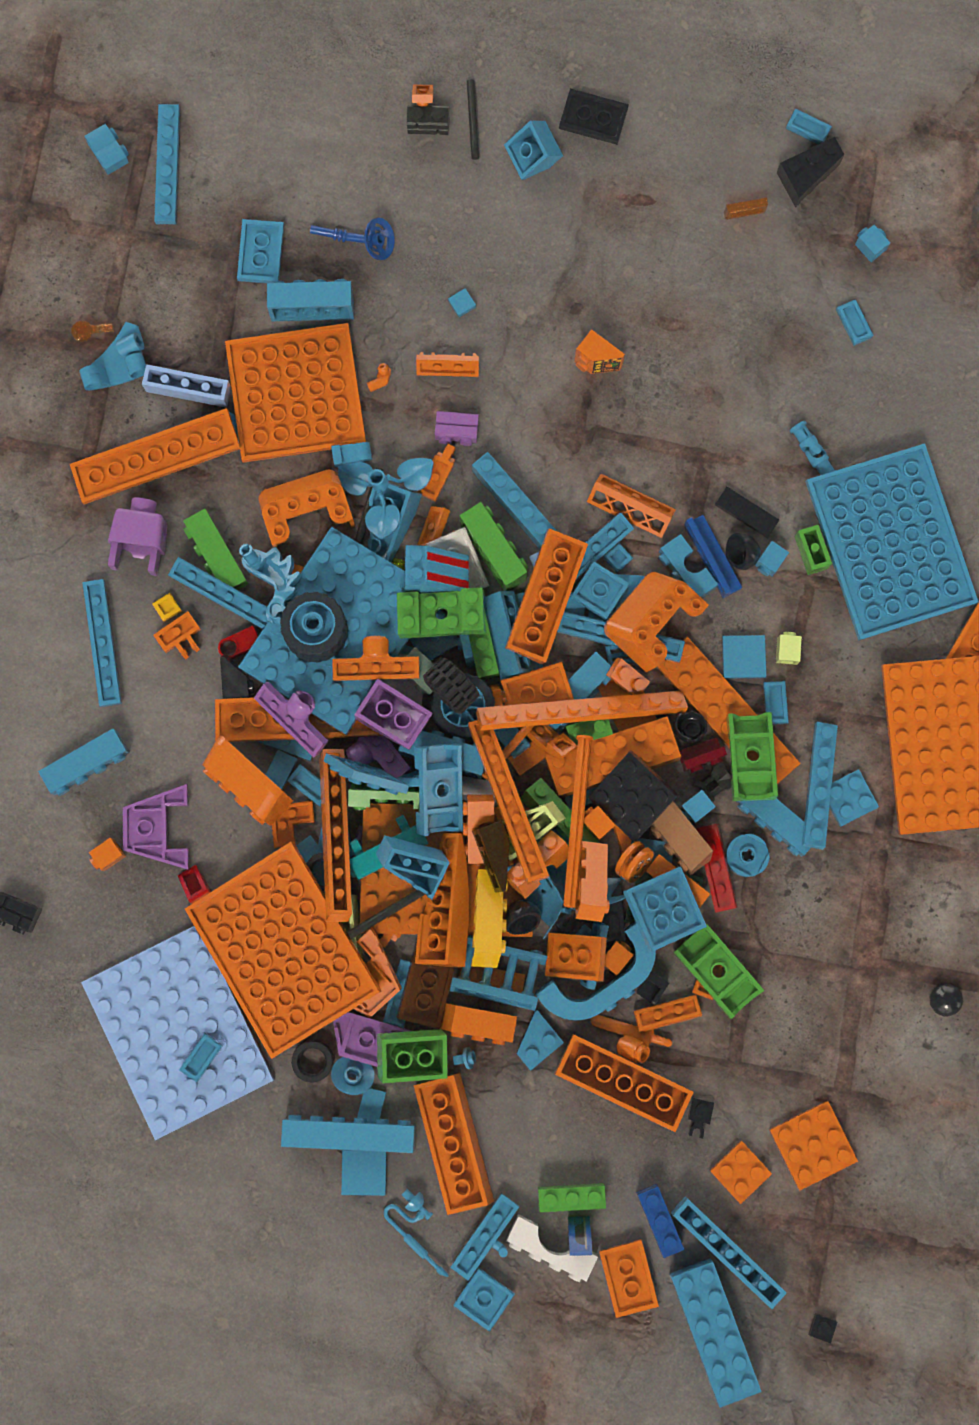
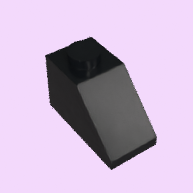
(234, 681)

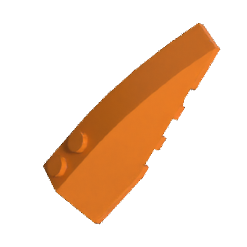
(446, 917)

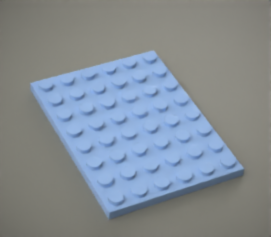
(154, 1018)

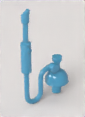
(415, 1204)

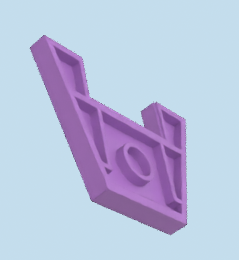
(147, 827)

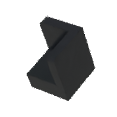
(652, 988)

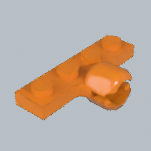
(376, 664)

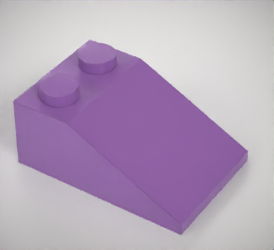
(392, 714)

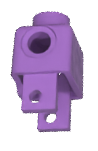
(139, 532)

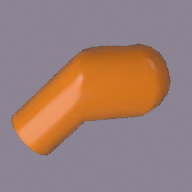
(382, 378)

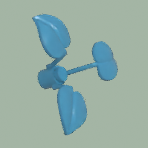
(358, 476)

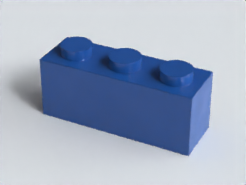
(660, 1220)

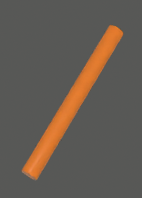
(514, 743)

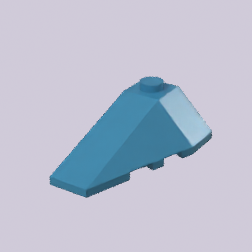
(407, 504)

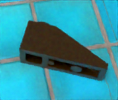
(494, 850)

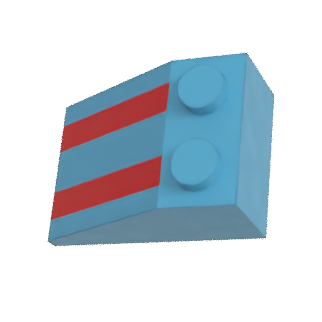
(435, 570)

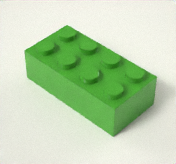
(493, 547)

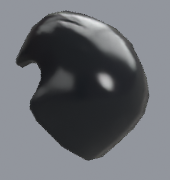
(690, 726)
(946, 999)

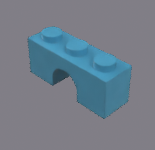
(674, 554)

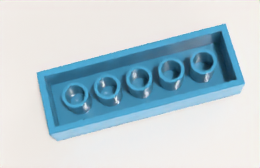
(715, 1332)

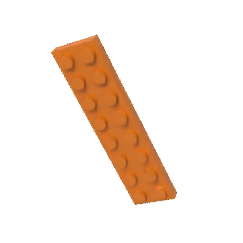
(155, 456)
(715, 699)
(248, 721)

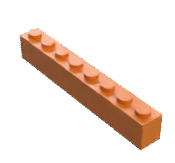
(335, 841)

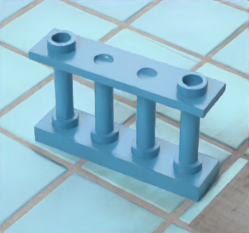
(505, 993)

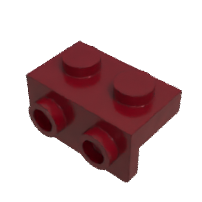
(701, 754)

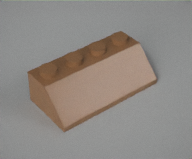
(681, 839)

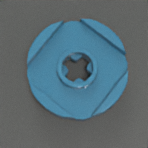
(759, 852)

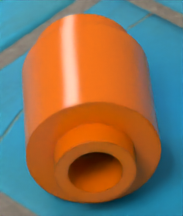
(633, 1049)

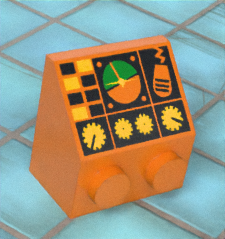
(598, 355)

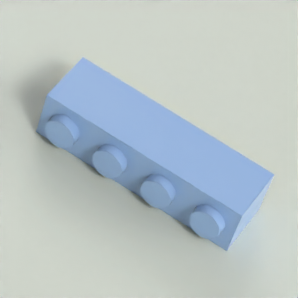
(186, 386)

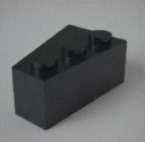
(806, 170)

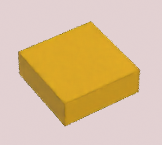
(166, 607)

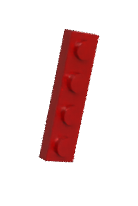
(717, 870)

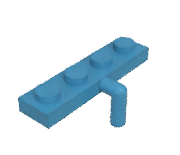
(485, 1237)

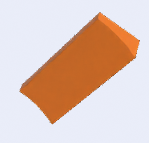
(546, 596)
(453, 1144)

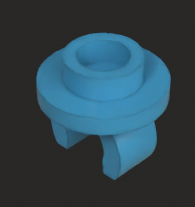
(467, 1058)

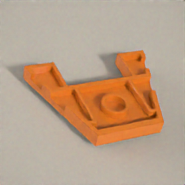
(381, 971)

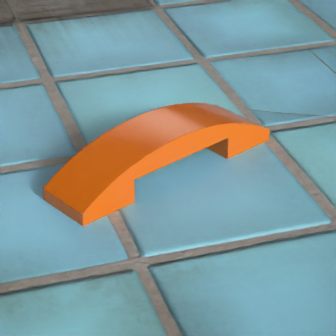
(551, 741)

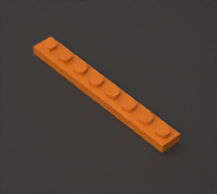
(509, 803)

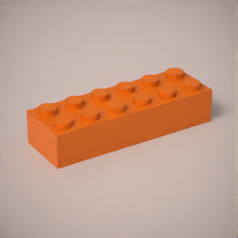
(650, 742)
(624, 1083)

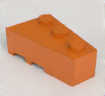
(592, 884)
(478, 1023)

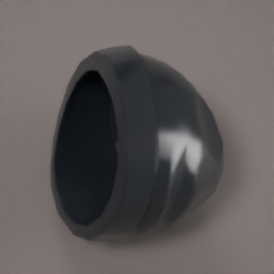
(742, 551)
(522, 917)

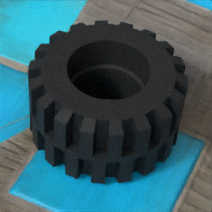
(451, 685)

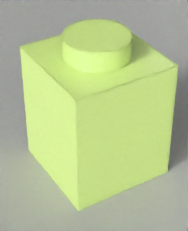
(788, 648)

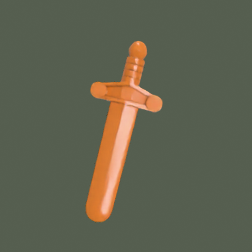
(627, 1029)

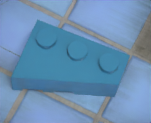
(414, 863)

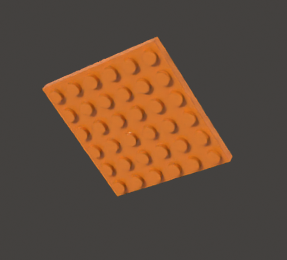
(295, 392)

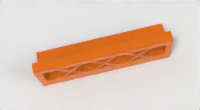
(632, 499)

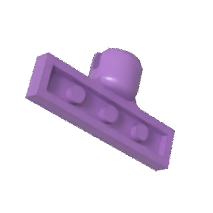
(293, 716)
(380, 750)

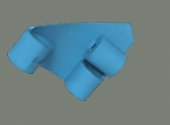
(119, 363)

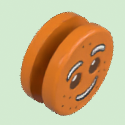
(634, 861)

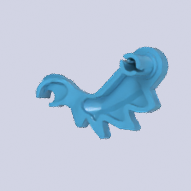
(276, 572)

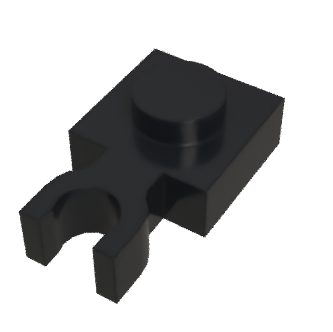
(700, 1113)

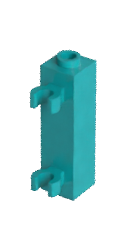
(368, 863)

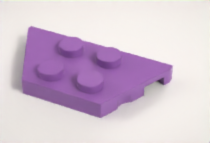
(358, 1037)

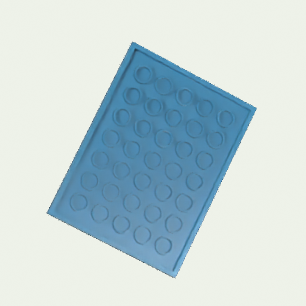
(891, 541)
(367, 593)

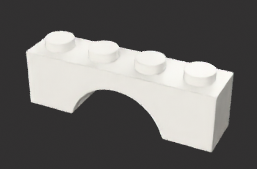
(525, 1236)

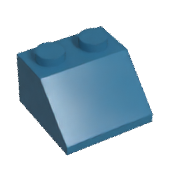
(533, 149)

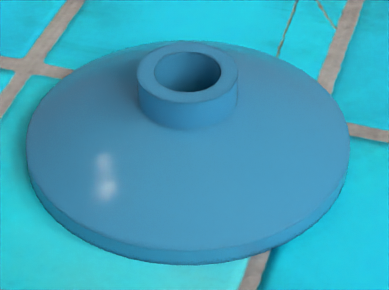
(346, 1068)

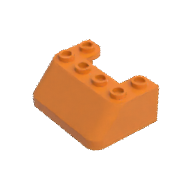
(302, 497)
(646, 612)
(246, 782)

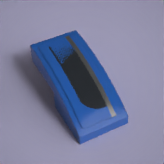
(579, 1236)

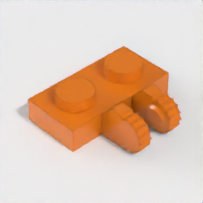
(176, 633)

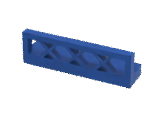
(712, 555)

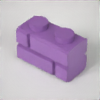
(456, 427)

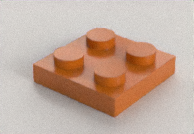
(740, 1172)

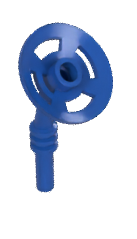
(370, 240)

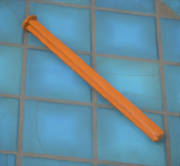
(577, 821)

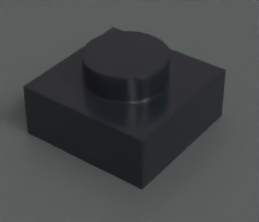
(823, 1328)

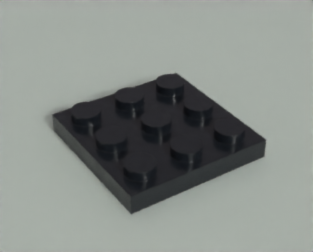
(633, 796)

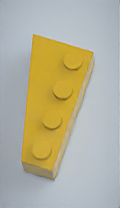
(488, 923)

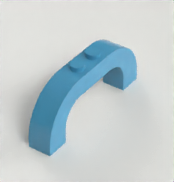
(607, 995)

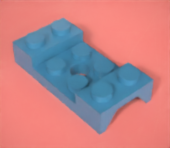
(439, 766)

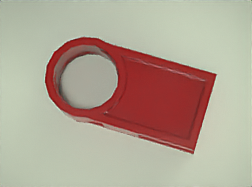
(242, 639)

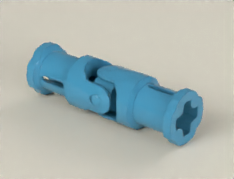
(811, 447)

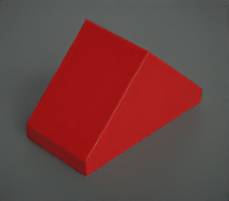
(194, 884)

